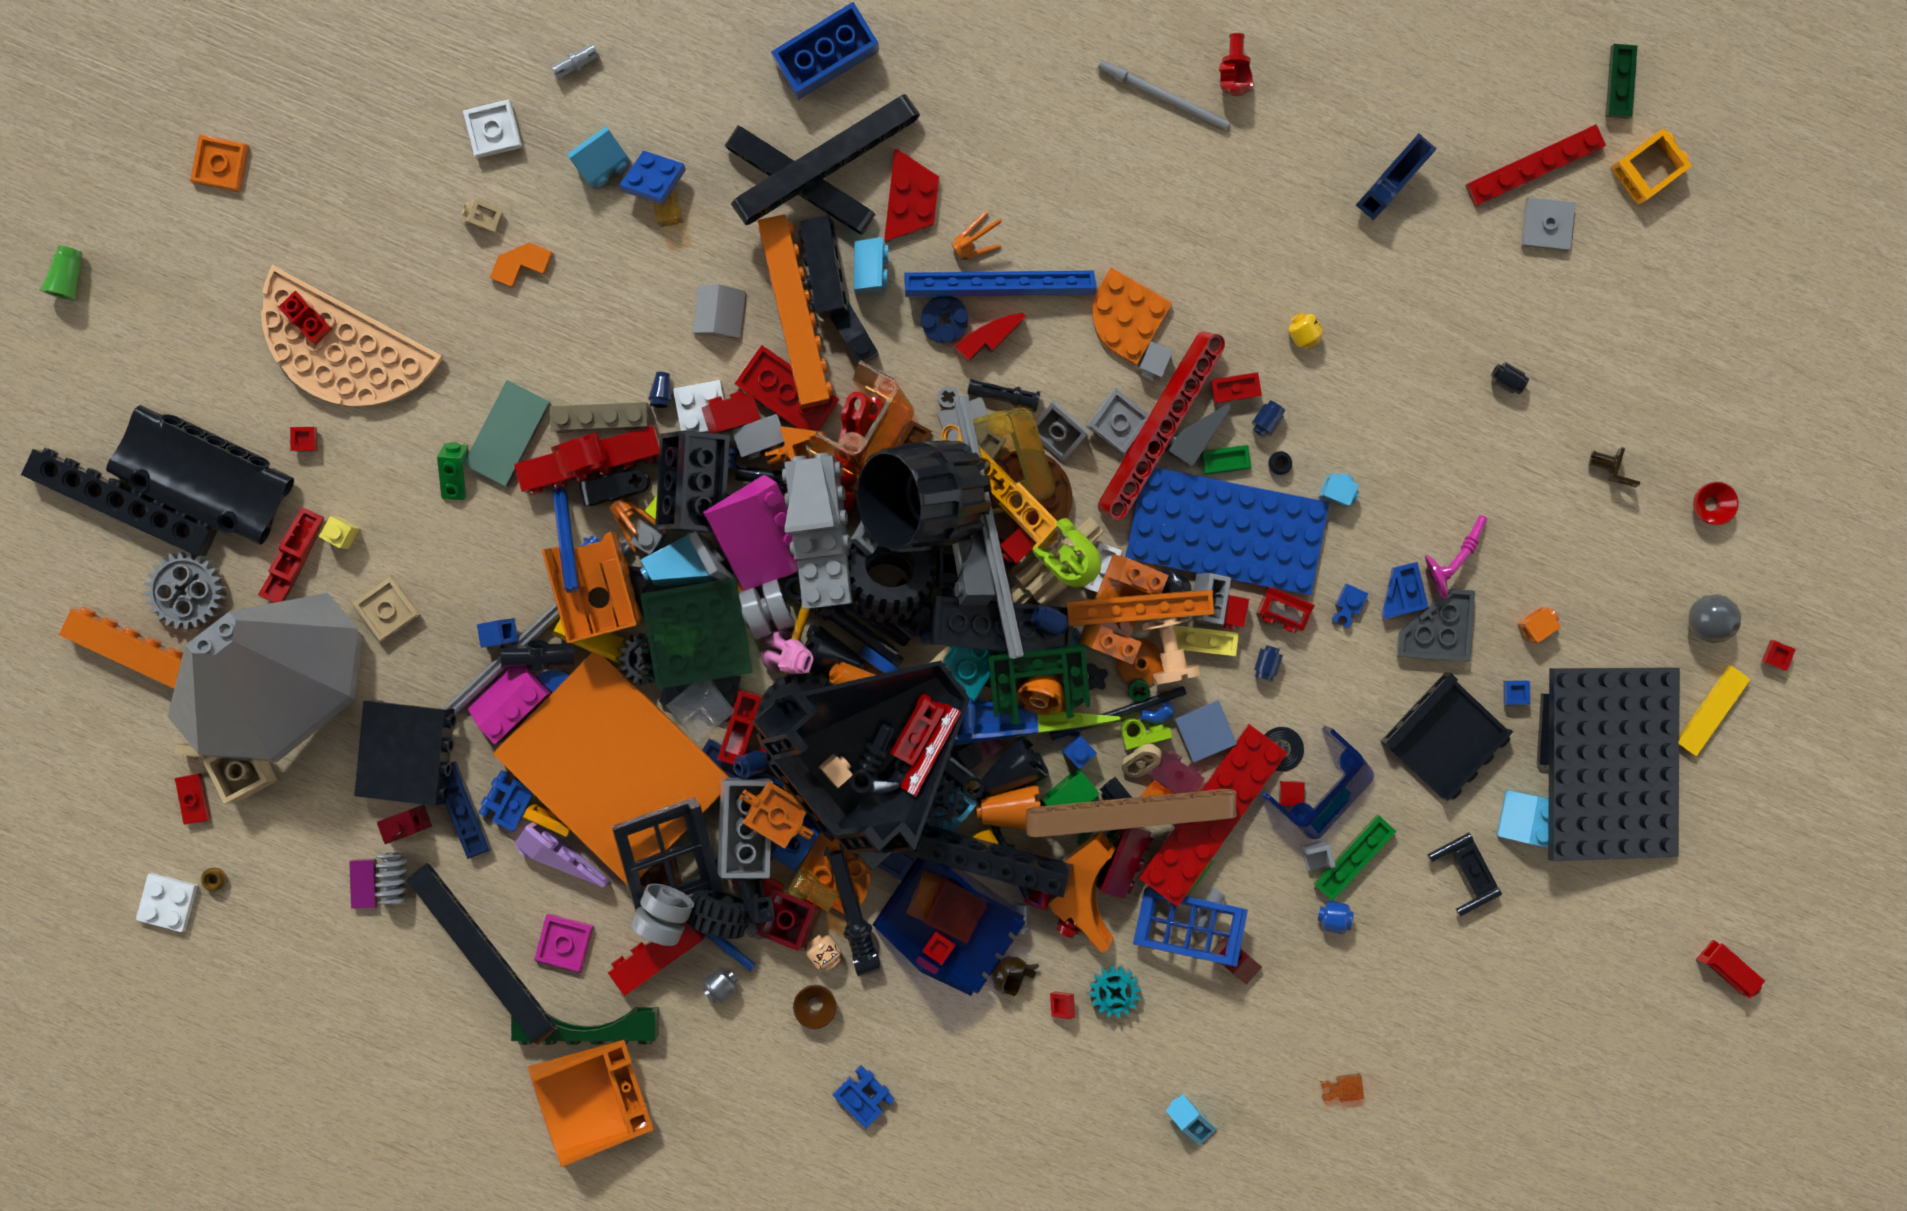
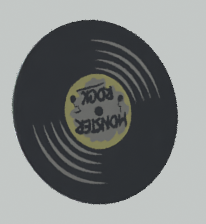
(1290, 742)

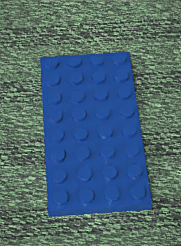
(1228, 530)

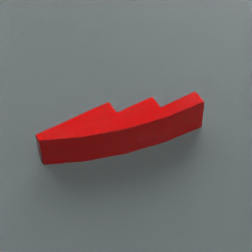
(292, 556)

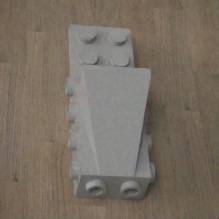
(818, 529)

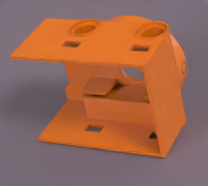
(596, 566)

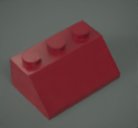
(1119, 870)

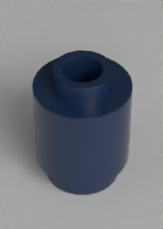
(1268, 418)
(1050, 620)
(1268, 663)
(750, 764)

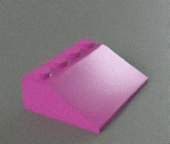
(753, 533)

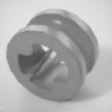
(948, 389)

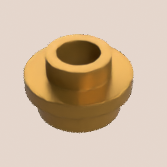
(207, 882)

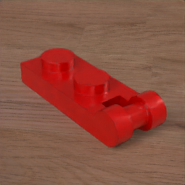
(917, 730)

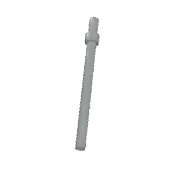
(1121, 74)

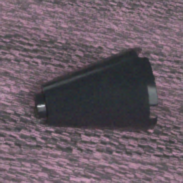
(1015, 769)

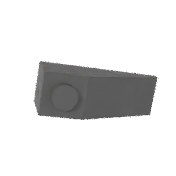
(1192, 440)
(975, 580)

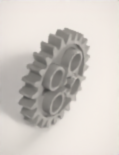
(170, 576)

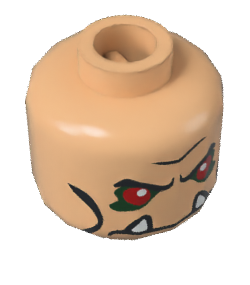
(824, 952)

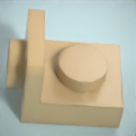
(481, 214)

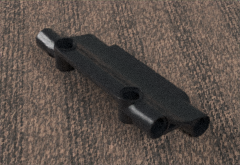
(200, 474)

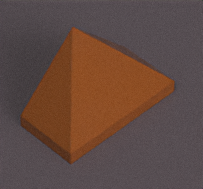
(924, 895)

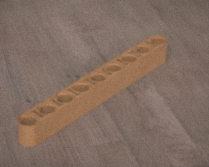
(1130, 812)

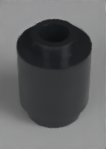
(1509, 378)

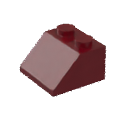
(792, 923)

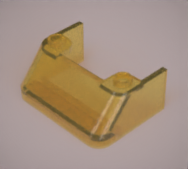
(1029, 449)

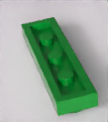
(1355, 857)

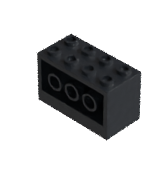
(690, 479)

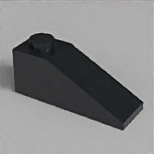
(855, 336)

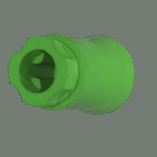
(63, 274)

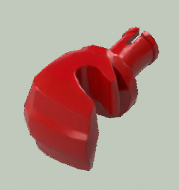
(1235, 69)

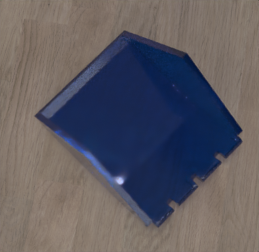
(967, 960)

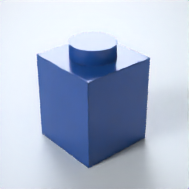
(497, 632)
(1079, 751)

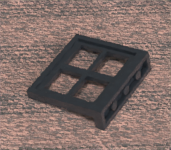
(698, 843)

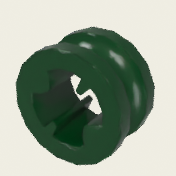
(1138, 696)

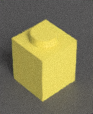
(339, 532)

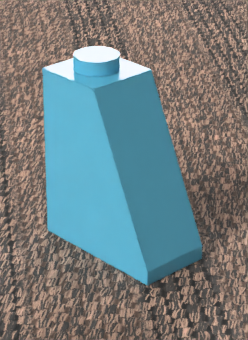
(675, 565)

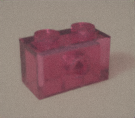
(1176, 774)

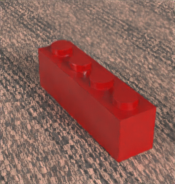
(650, 959)

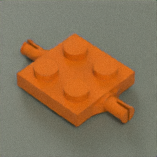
(775, 815)

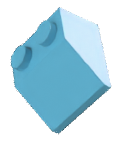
(599, 158)
(1524, 818)

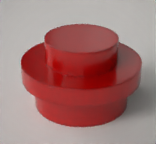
(1067, 928)

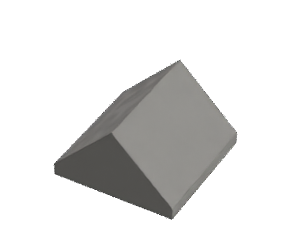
(719, 311)
(1060, 431)

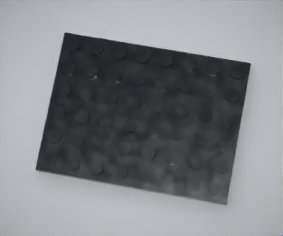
(1613, 763)

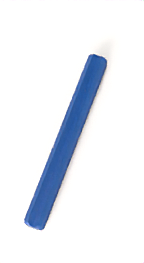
(565, 540)

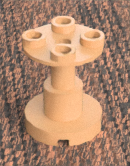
(1172, 658)

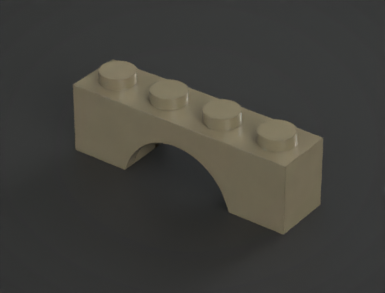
(600, 416)

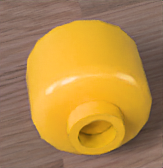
(1305, 330)

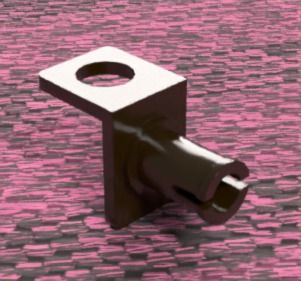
(1612, 464)

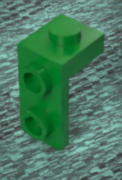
(451, 470)

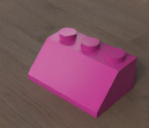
(508, 703)

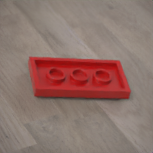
(774, 386)

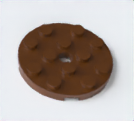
(1057, 505)

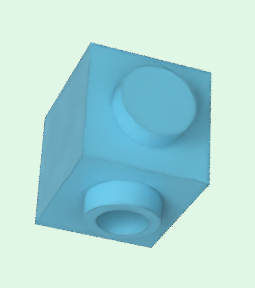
(1340, 489)

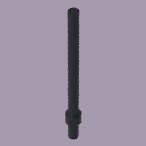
(1126, 710)

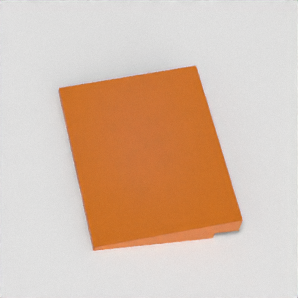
(608, 756)

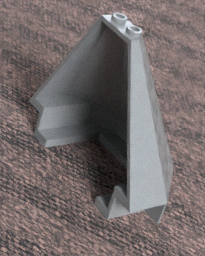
(266, 678)

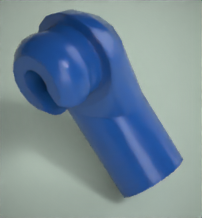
(1160, 716)

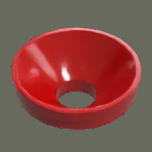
(1726, 503)

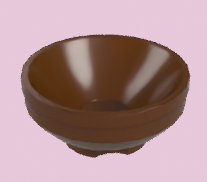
(814, 1018)

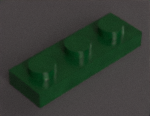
(1621, 81)

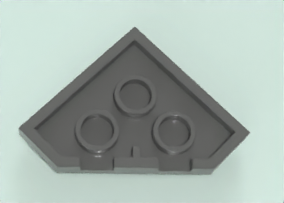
(1441, 629)

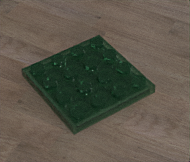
(696, 633)

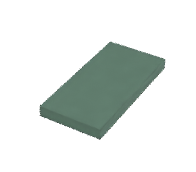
(506, 433)

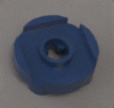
(942, 306)

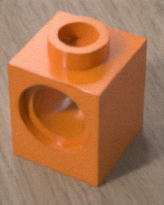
(1539, 624)

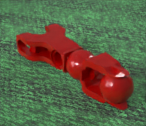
(859, 423)

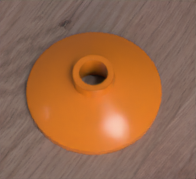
(1151, 655)

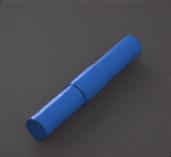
(732, 951)

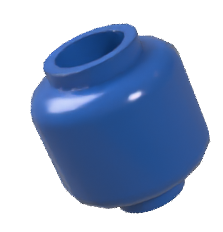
(1336, 917)

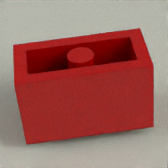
(730, 413)

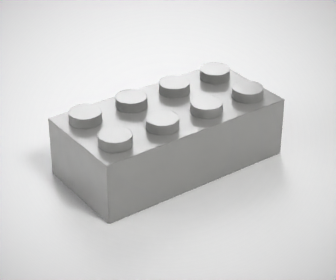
(740, 848)

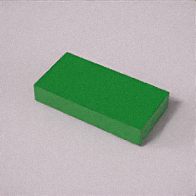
(1225, 460)

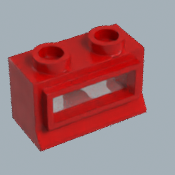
(1284, 609)

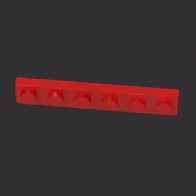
(1535, 165)

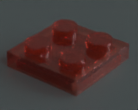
(955, 911)

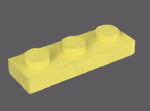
(1206, 640)

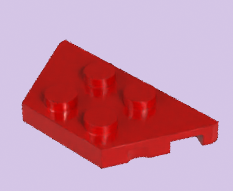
(910, 197)

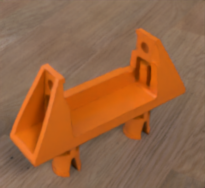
(794, 445)

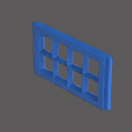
(1234, 937)

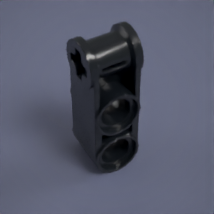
(612, 487)

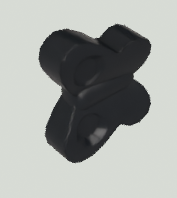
(1096, 677)

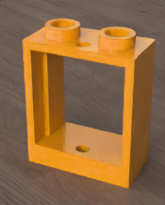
(1632, 179)

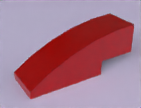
(989, 335)
(739, 725)

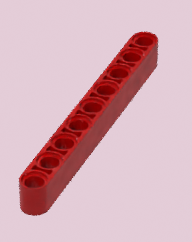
(1169, 416)

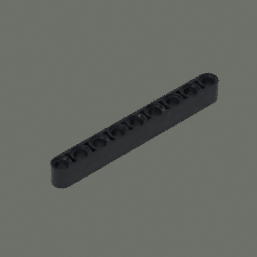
(825, 159)
(482, 954)

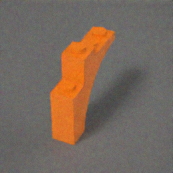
(1080, 897)

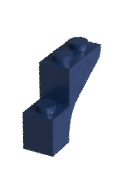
(1396, 176)

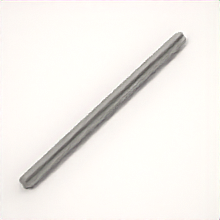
(991, 541)
(495, 669)

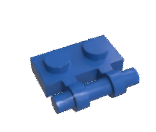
(513, 804)
(858, 1101)

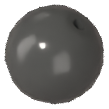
(1714, 618)

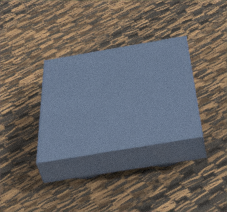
(1205, 731)

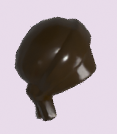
(1010, 974)

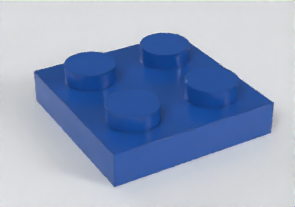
(652, 177)

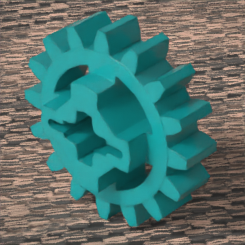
(1109, 998)

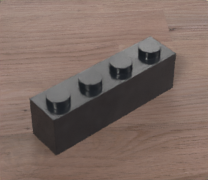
(824, 267)

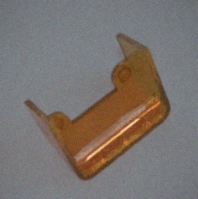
(885, 431)

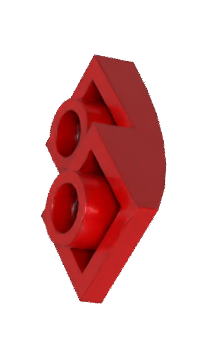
(305, 317)

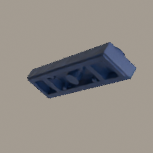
(465, 816)

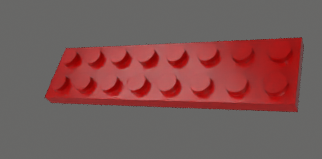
(1194, 844)

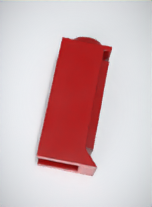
(1731, 969)

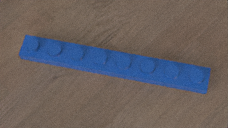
(999, 283)

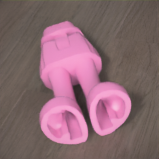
(794, 655)

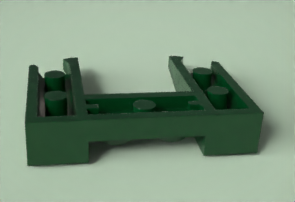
(1067, 660)

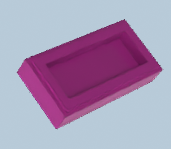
(363, 883)

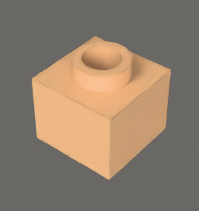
(836, 770)

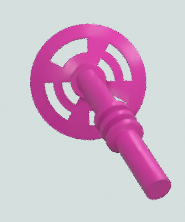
(1442, 574)

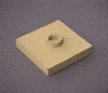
(386, 609)

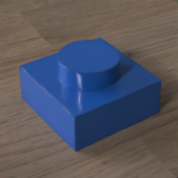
(1516, 692)

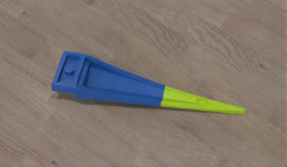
(992, 728)

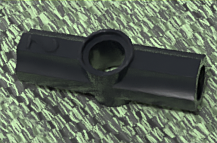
(537, 655)

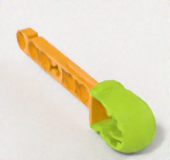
(1046, 531)

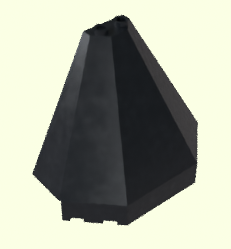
(840, 721)

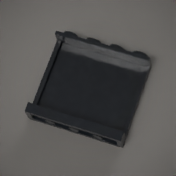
(1447, 737)
(404, 753)

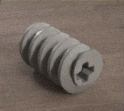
(391, 878)

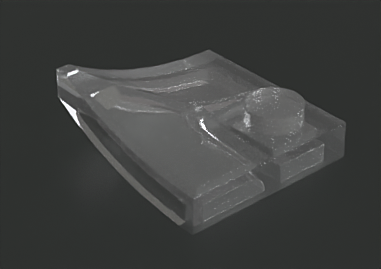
(700, 708)

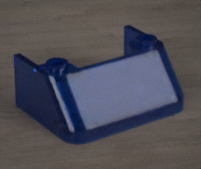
(1317, 820)

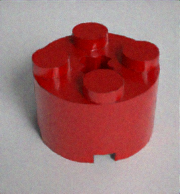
(579, 453)

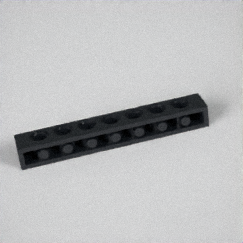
(40, 469)
(993, 860)

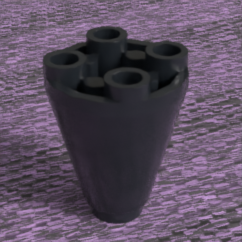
(829, 650)

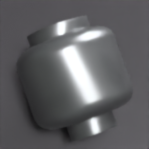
(720, 986)

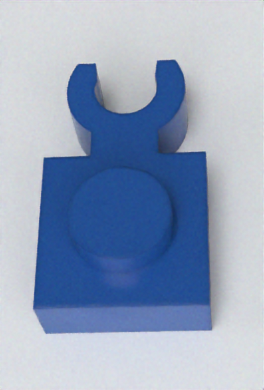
(1351, 601)

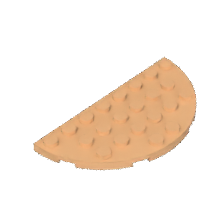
(355, 362)

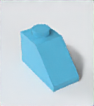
(1190, 1119)

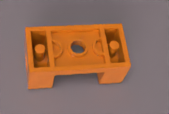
(1122, 579)

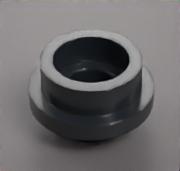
(1285, 457)

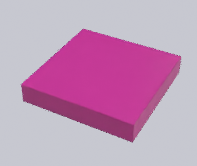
(563, 943)

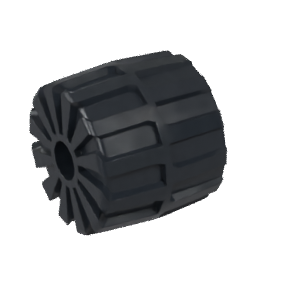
(923, 495)

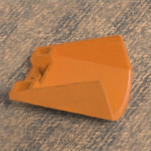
(590, 1101)

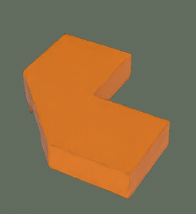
(510, 263)

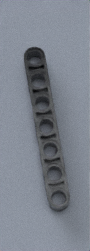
(822, 194)

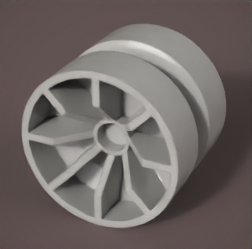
(760, 611)
(662, 914)

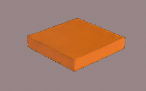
(219, 163)

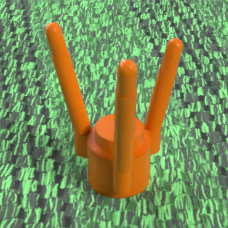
(964, 245)
(623, 512)

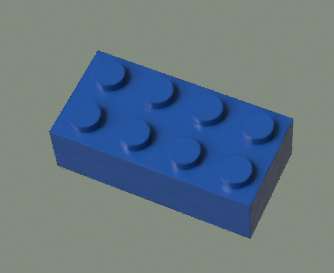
(825, 50)

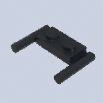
(1474, 870)

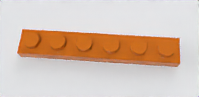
(1140, 607)

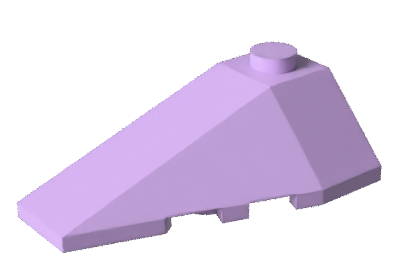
(548, 848)

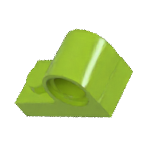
(1156, 734)

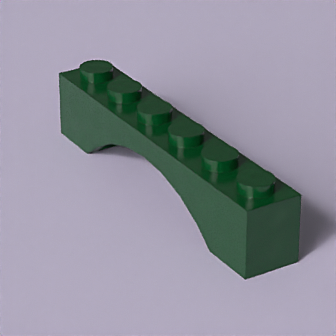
(638, 1025)

